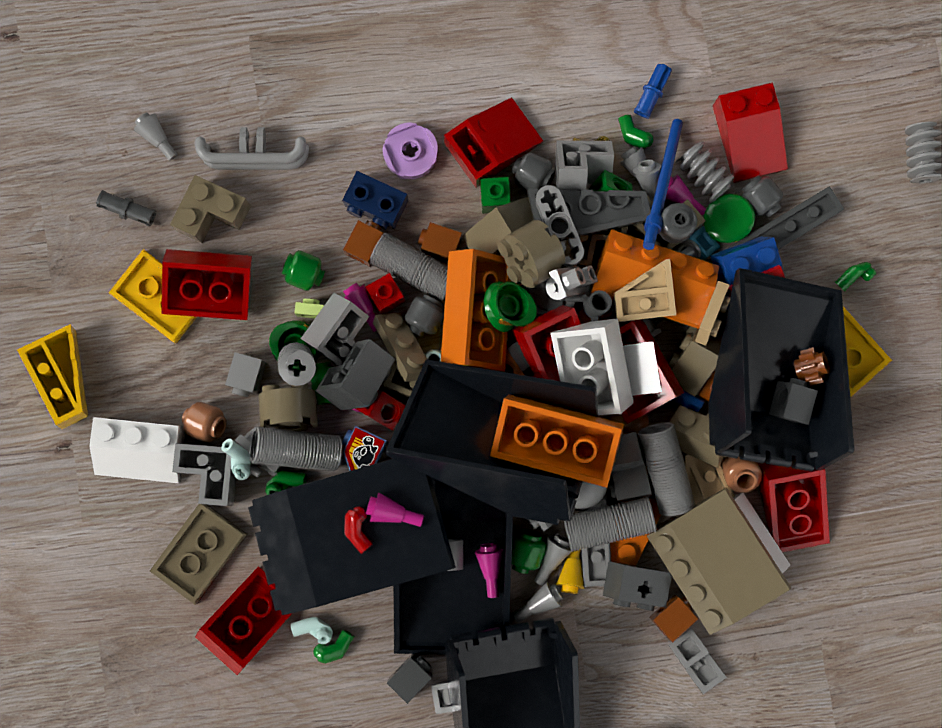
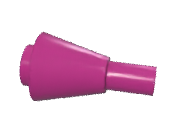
(679, 193)
(359, 296)
(386, 510)
(490, 560)

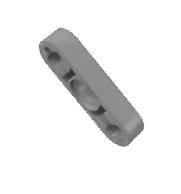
(559, 203)

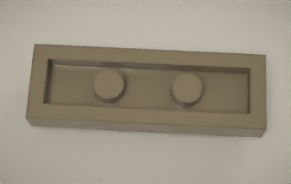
(400, 344)

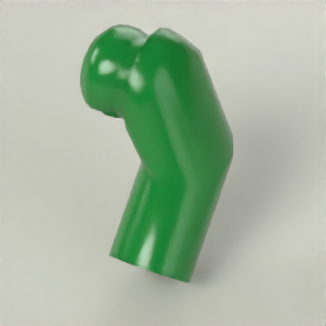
(633, 135)
(853, 273)

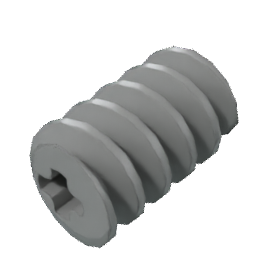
(922, 152)
(706, 171)
(305, 369)

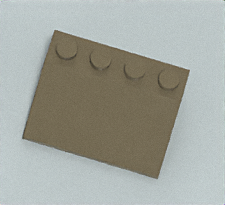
(718, 561)

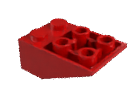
(491, 140)

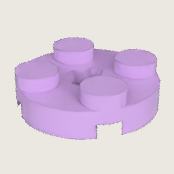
(396, 144)

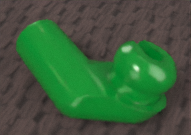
(283, 480)
(334, 651)

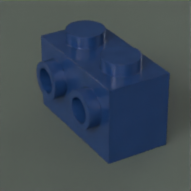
(375, 200)

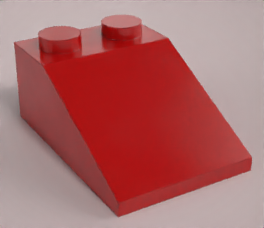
(751, 132)
(537, 342)
(795, 506)
(243, 623)

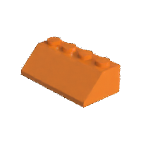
(626, 259)
(467, 332)
(557, 440)

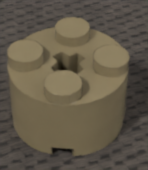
(531, 254)
(288, 407)

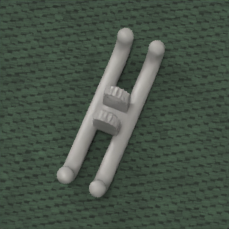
(253, 161)

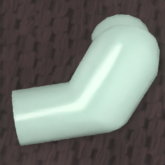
(239, 459)
(315, 627)

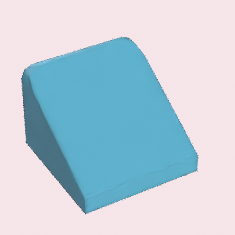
(705, 242)

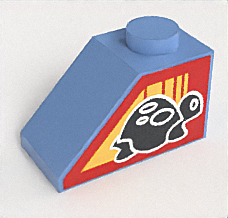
(362, 448)

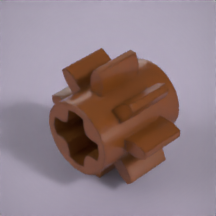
(812, 366)

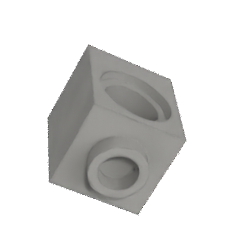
(245, 374)

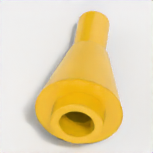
(571, 575)

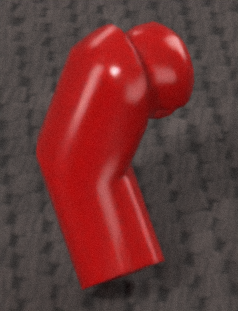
(353, 529)

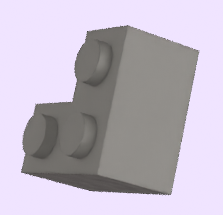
(581, 163)
(335, 329)
(214, 466)

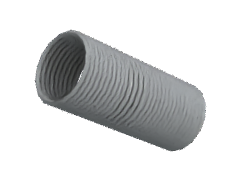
(410, 266)
(289, 446)
(667, 476)
(599, 525)

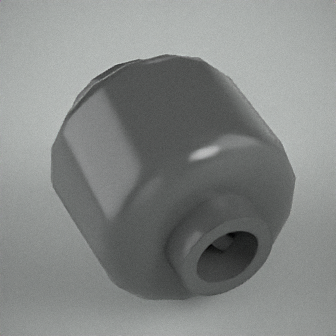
(533, 171)
(763, 195)
(680, 214)
(425, 315)

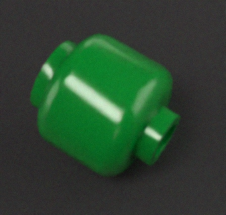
(303, 270)
(527, 550)

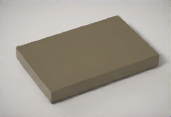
(198, 552)

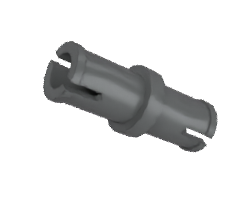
(126, 208)

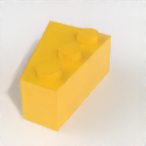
(58, 375)

